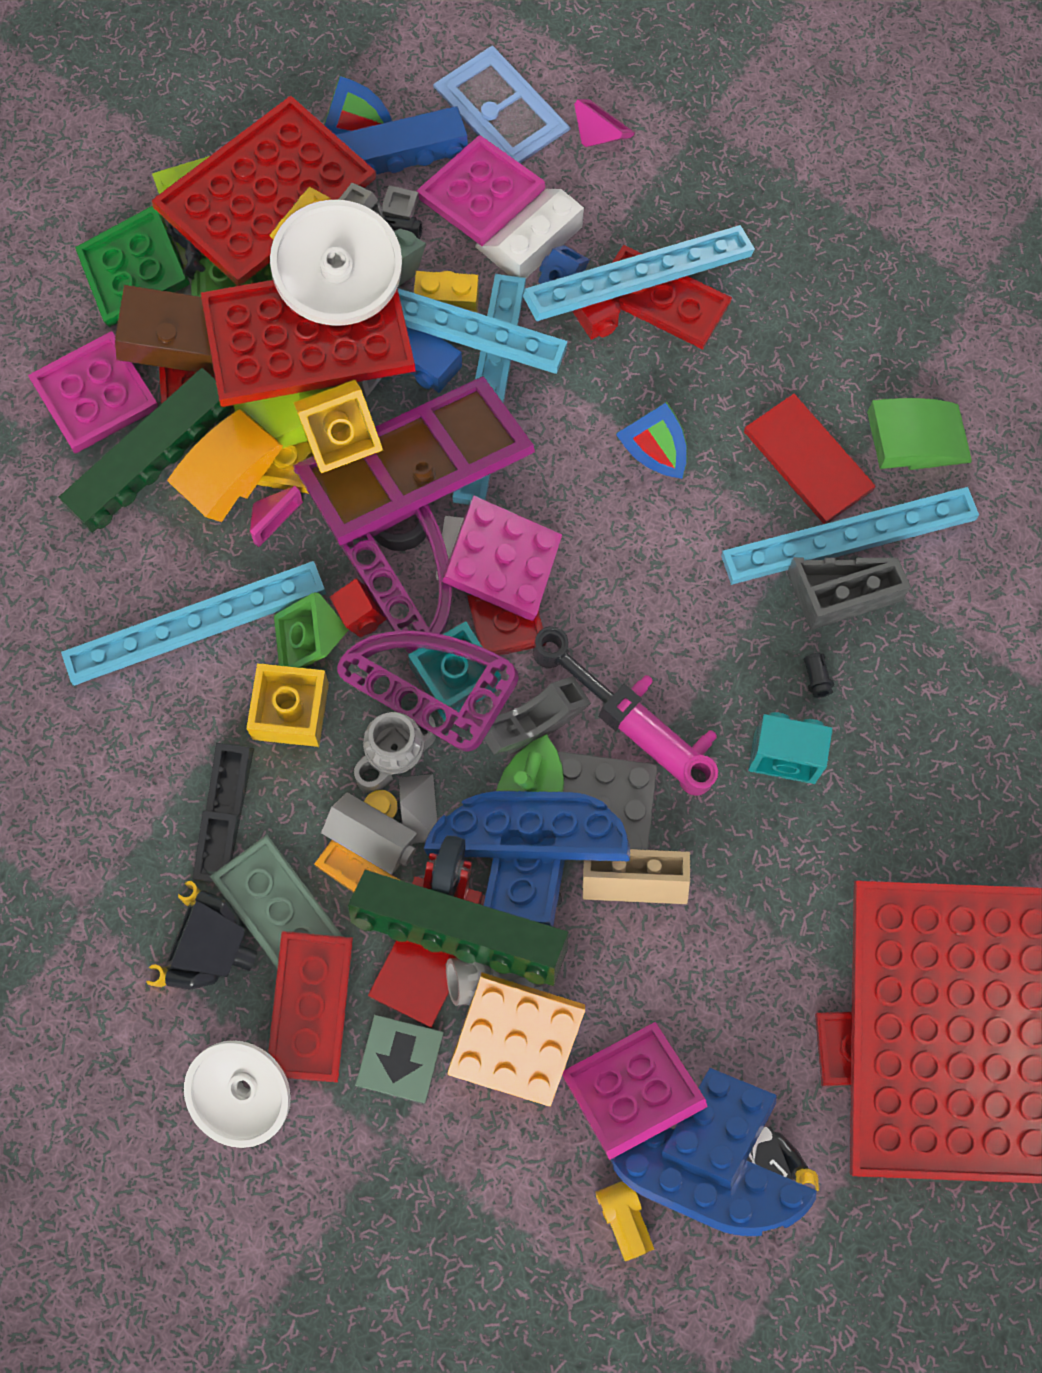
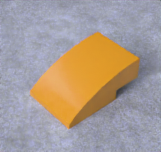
(225, 465)

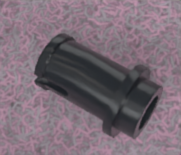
(412, 225)
(818, 675)

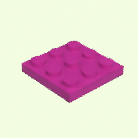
(481, 190)
(92, 393)
(502, 558)
(633, 1090)

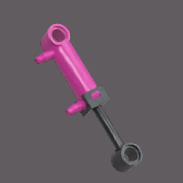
(627, 713)

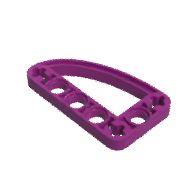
(397, 593)
(467, 716)

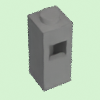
(369, 833)

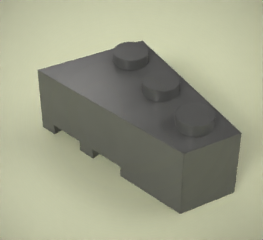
(846, 588)

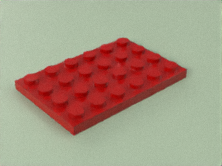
(252, 183)
(272, 351)

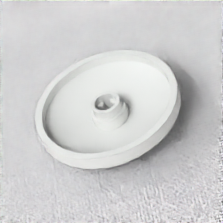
(336, 262)

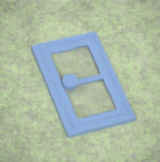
(501, 105)

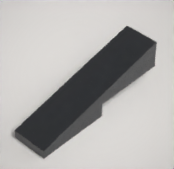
(223, 809)

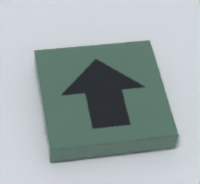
(399, 1059)

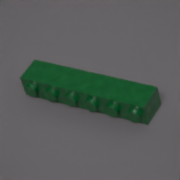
(145, 452)
(458, 928)

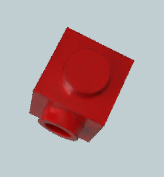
(599, 318)
(357, 608)

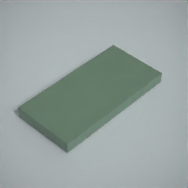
(270, 897)

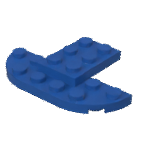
(529, 843)
(705, 1166)

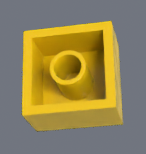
(338, 426)
(288, 705)

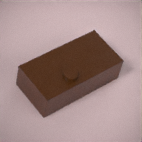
(163, 330)

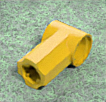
(622, 1211)

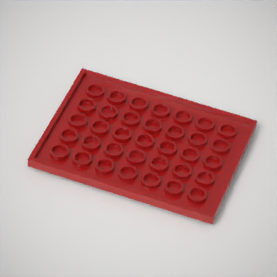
(946, 1032)

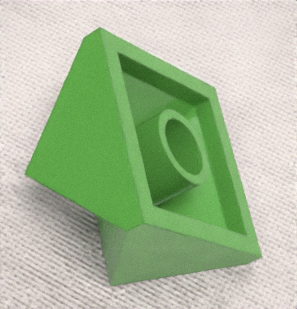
(307, 631)

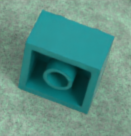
(449, 675)
(790, 748)

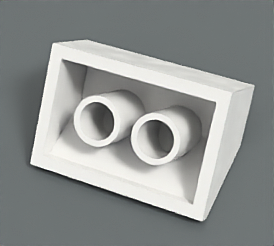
(534, 233)

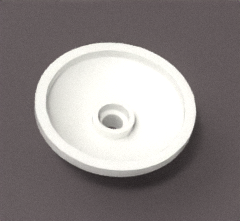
(227, 1108)

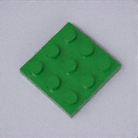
(131, 254)

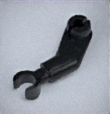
(192, 254)

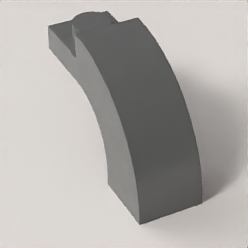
(537, 717)

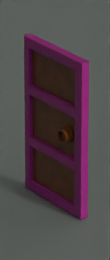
(421, 460)

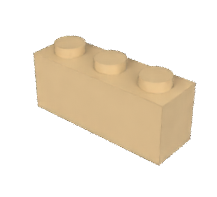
(647, 877)

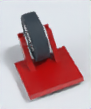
(447, 869)

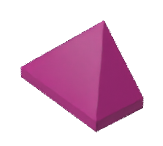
(597, 125)
(272, 512)

